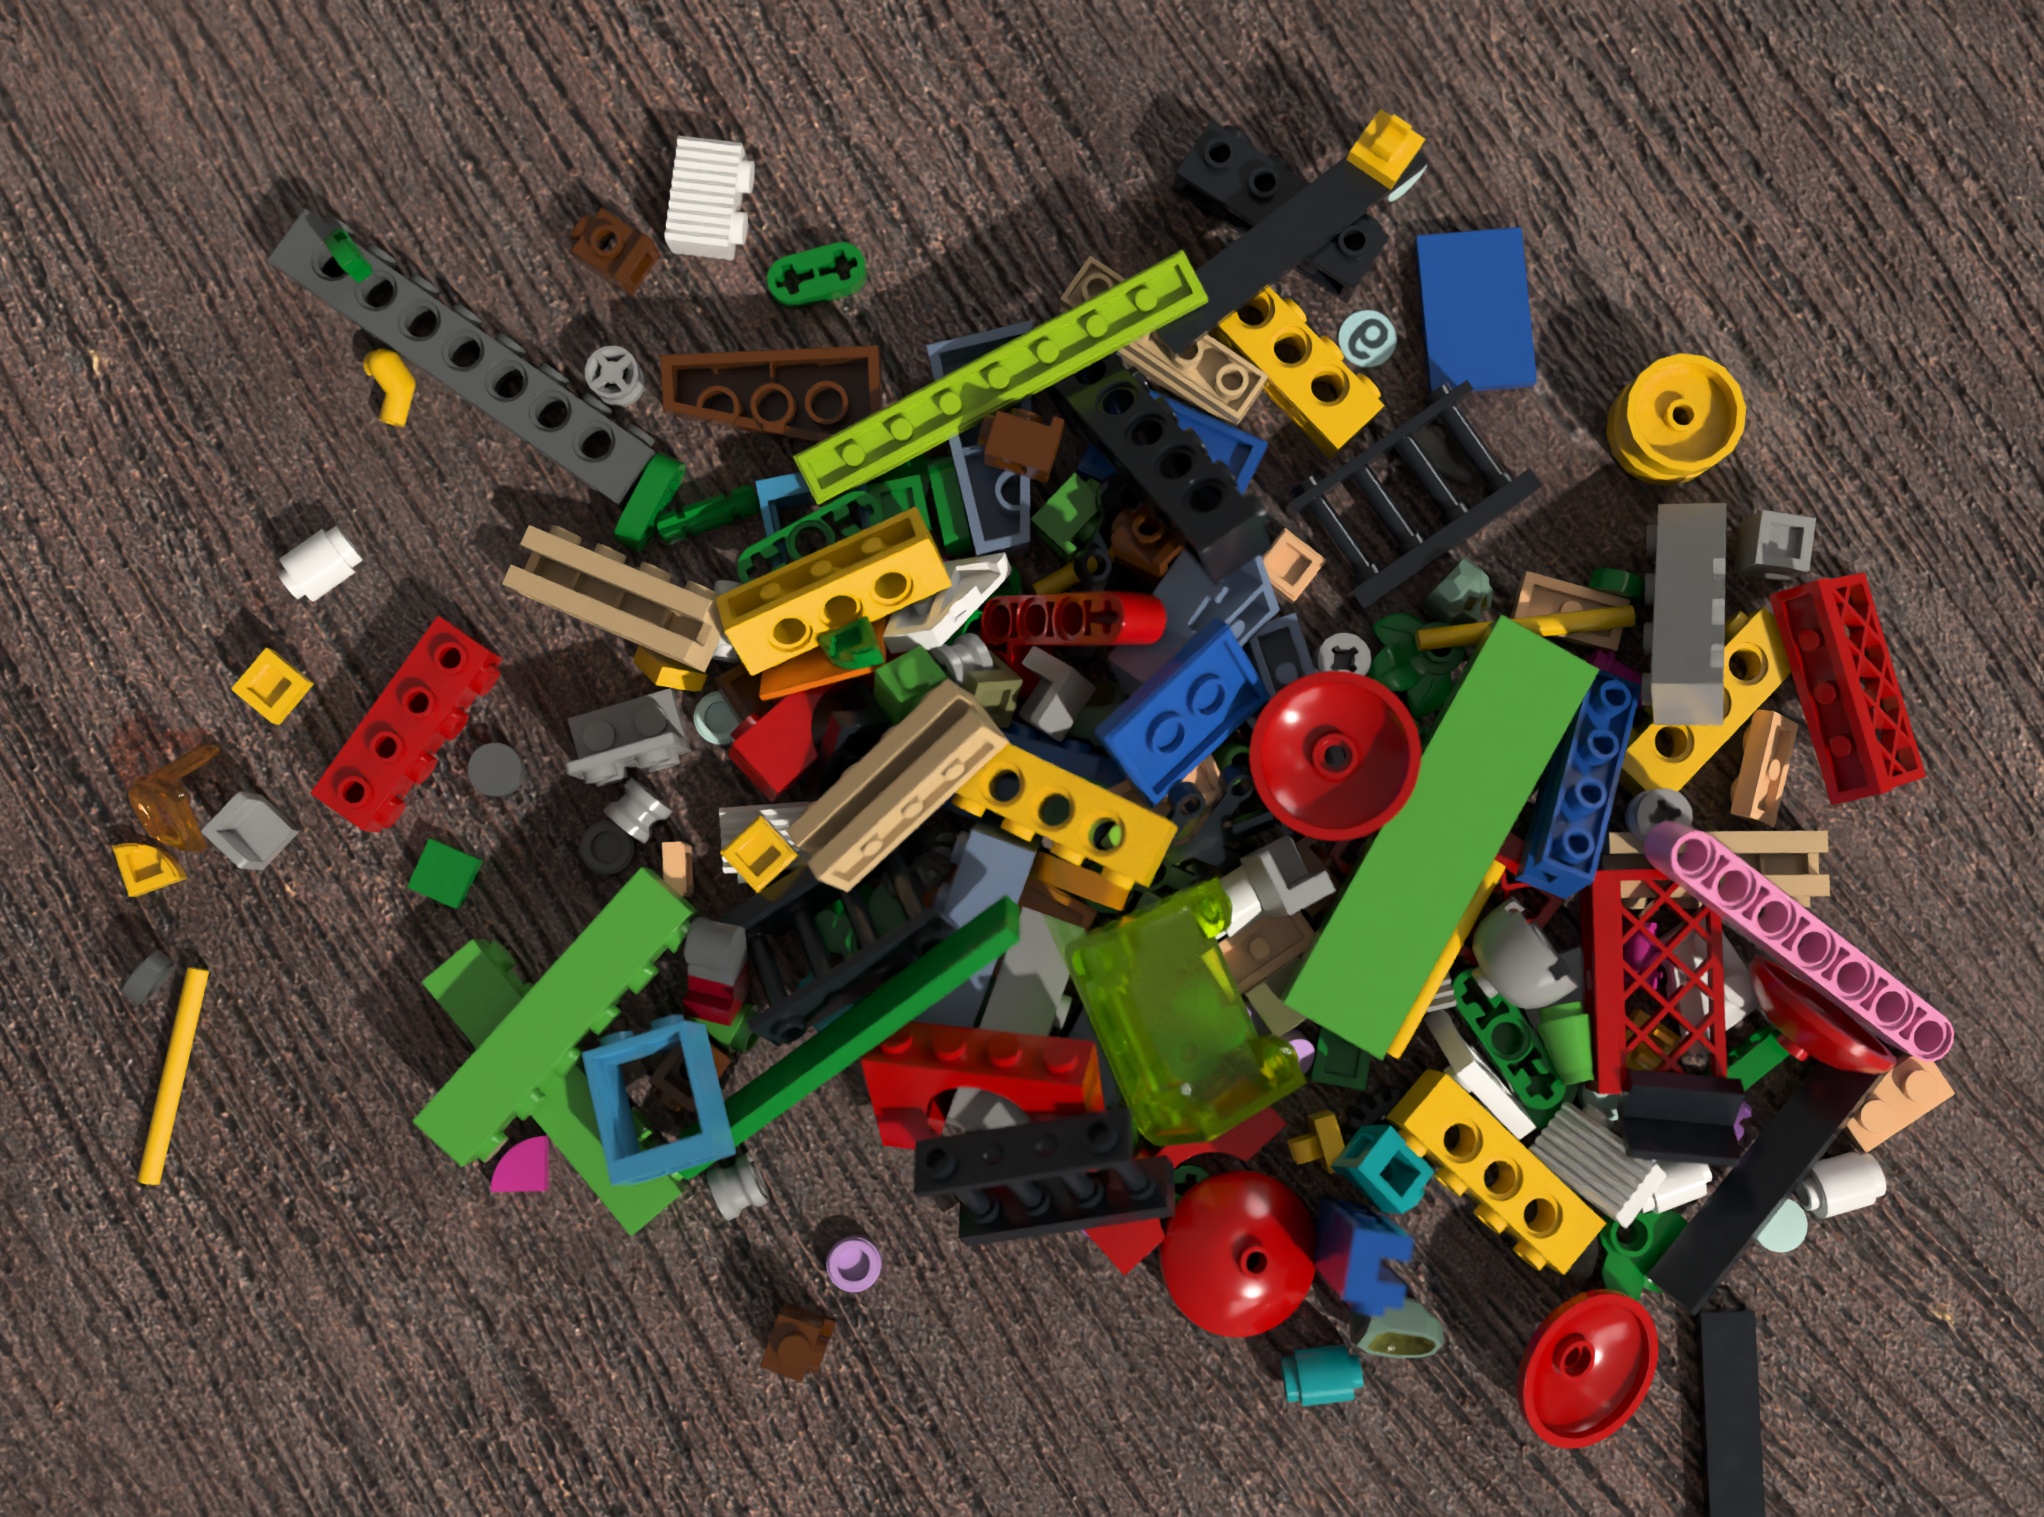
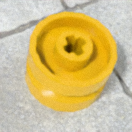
(1676, 419)

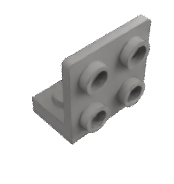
(628, 736)

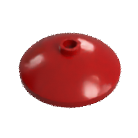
(1327, 712)
(1813, 1023)
(1209, 1245)
(1587, 1368)

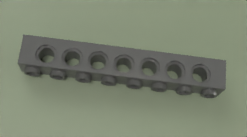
(310, 264)

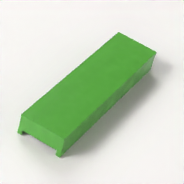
(1435, 852)

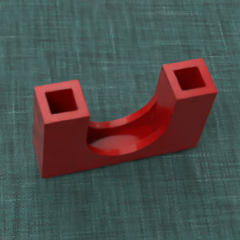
(922, 1060)

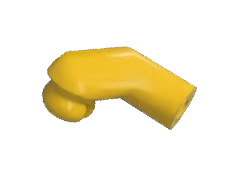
(395, 381)

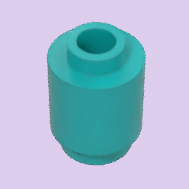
(1321, 1375)

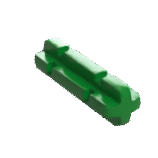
(708, 514)

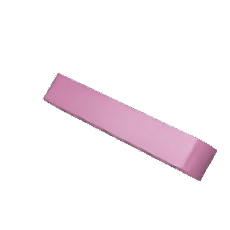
(1898, 1016)

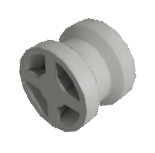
(607, 367)
(1353, 647)
(965, 655)
(637, 810)
(1644, 812)
(737, 1186)

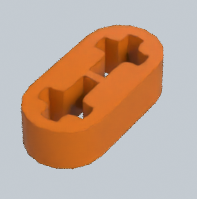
(1078, 880)

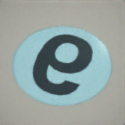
(1367, 338)

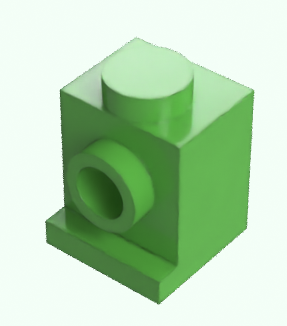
(1068, 517)
(905, 682)

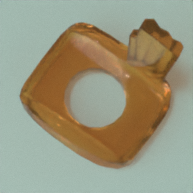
(171, 795)

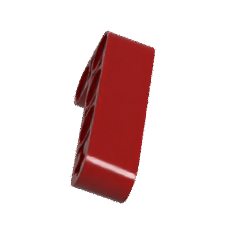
(1067, 619)

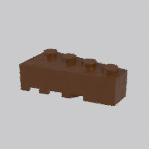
(776, 392)

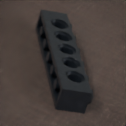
(1165, 465)

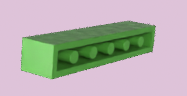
(478, 994)
(556, 1017)

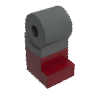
(716, 971)

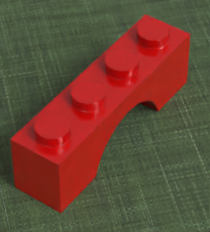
(780, 744)
(1130, 1242)

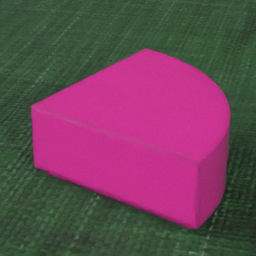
(524, 1167)

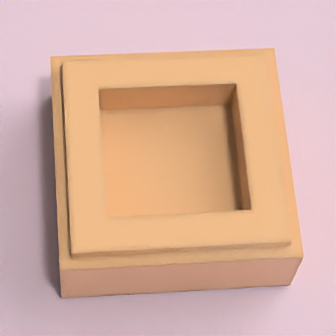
(1291, 565)
(678, 867)

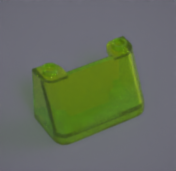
(1178, 1019)

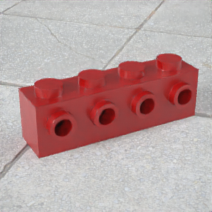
(408, 726)

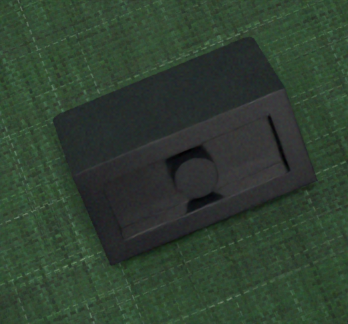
(847, 739)
(1680, 1117)

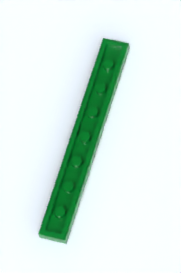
(869, 1022)

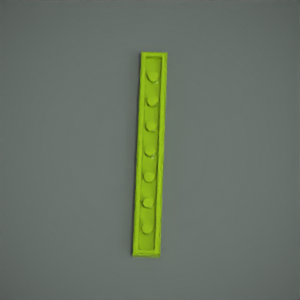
(1001, 378)

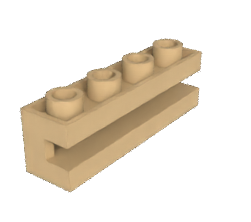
(1203, 376)
(617, 597)
(897, 785)
(1781, 857)

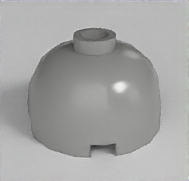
(1518, 960)

